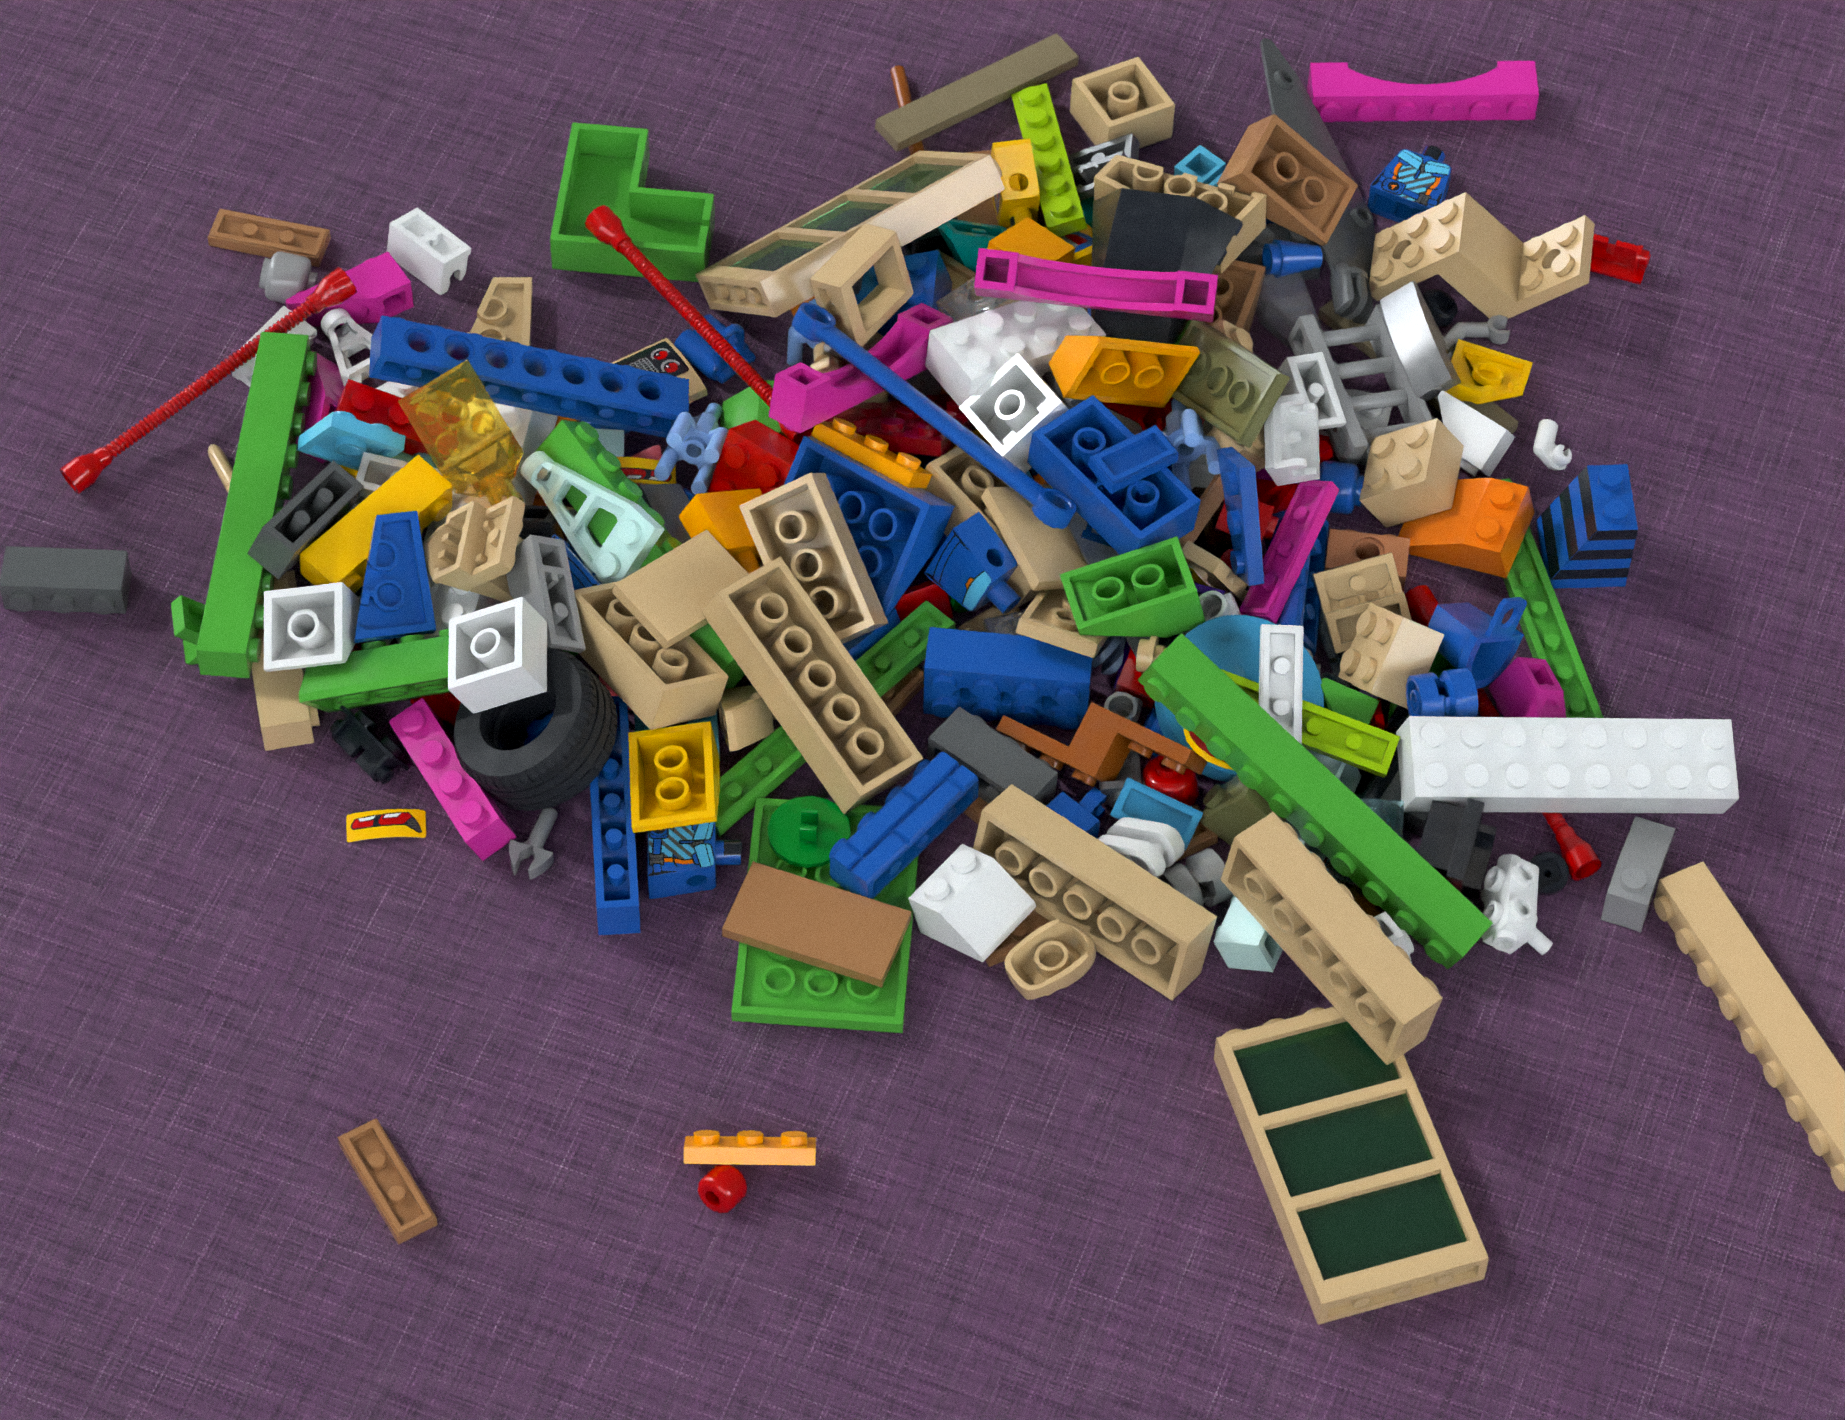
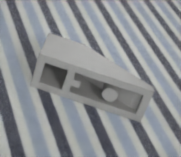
(546, 583)
(1637, 874)

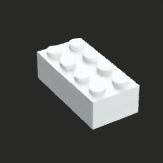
(975, 348)

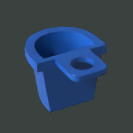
(1478, 639)

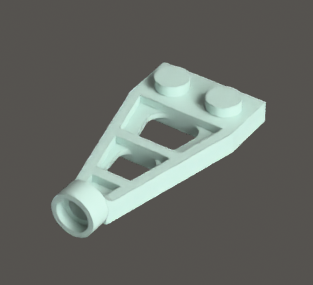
(629, 539)

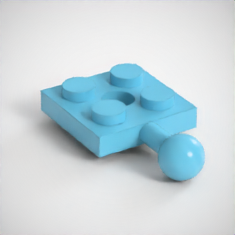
(346, 439)

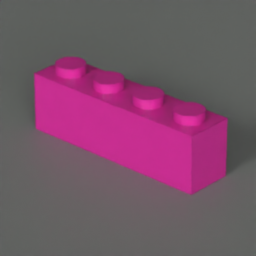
(459, 794)

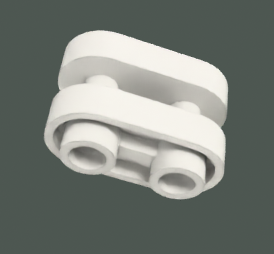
(1145, 843)

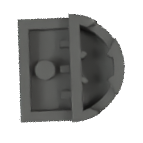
(1090, 161)

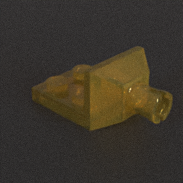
(465, 434)

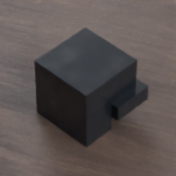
(1458, 844)

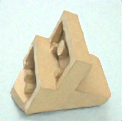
(477, 548)

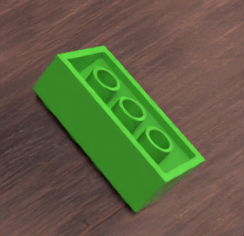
(380, 674)

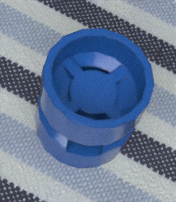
(1447, 696)

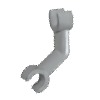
(1478, 330)

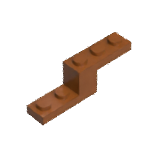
(1102, 746)

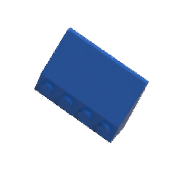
(889, 523)

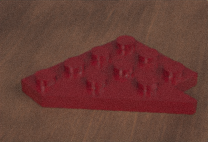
(902, 427)

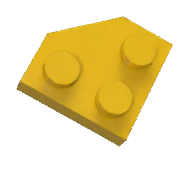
(1487, 374)

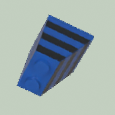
(1590, 530)

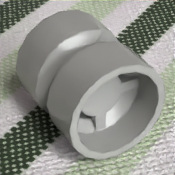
(1199, 878)

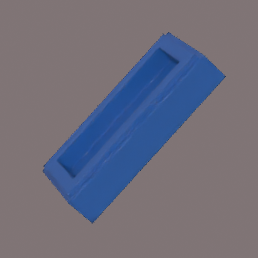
(1133, 459)

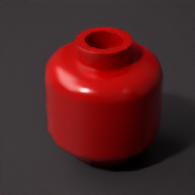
(1166, 781)

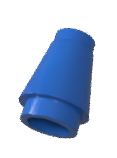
(1289, 257)

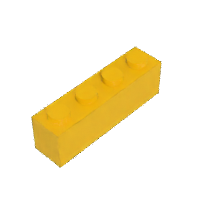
(344, 548)

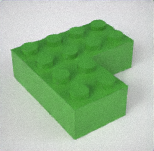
(611, 169)

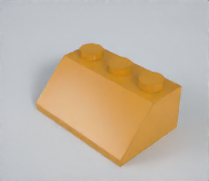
(1121, 369)

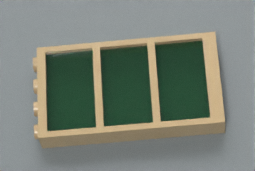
(905, 198)
(1348, 1165)

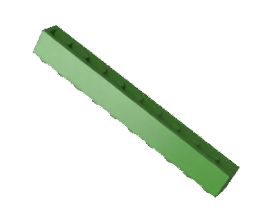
(256, 493)
(1314, 802)

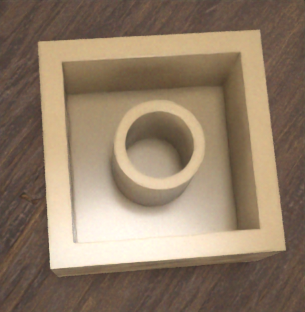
(1122, 102)
(1411, 473)
(1387, 653)

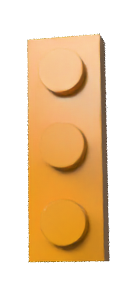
(872, 453)
(750, 1148)

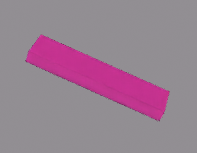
(1290, 549)

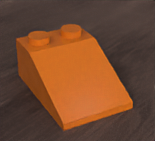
(1479, 529)

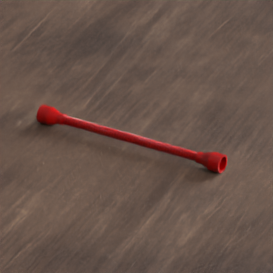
(609, 229)
(85, 469)
(1577, 853)

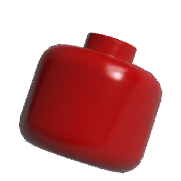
(722, 1188)

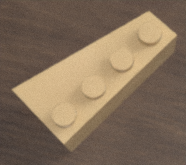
(1140, 175)

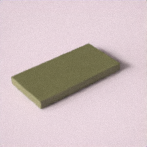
(1228, 384)

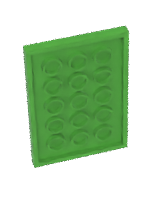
(799, 994)

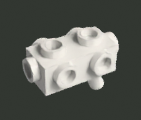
(1511, 905)

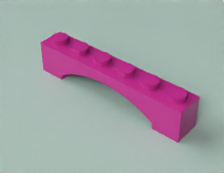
(1500, 94)
(1067, 284)
(808, 397)

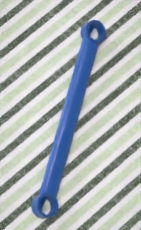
(1048, 504)

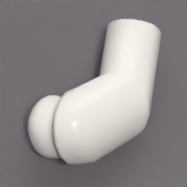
(1546, 449)

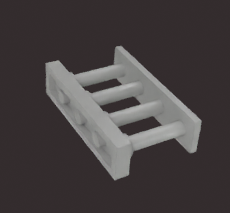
(1352, 439)

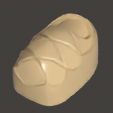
(1050, 959)

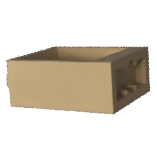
(835, 279)

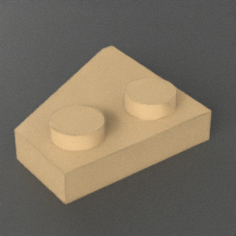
(1214, 571)

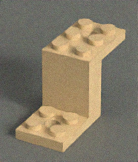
(1482, 257)

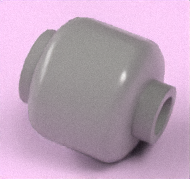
(286, 275)

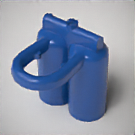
(705, 358)

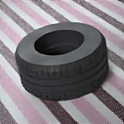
(560, 758)

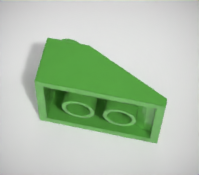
(1135, 594)

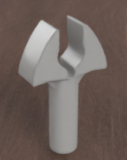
(534, 845)

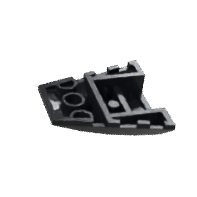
(1156, 235)

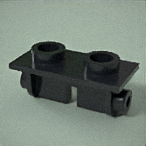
(379, 755)

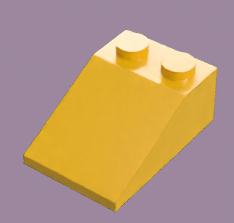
(673, 777)

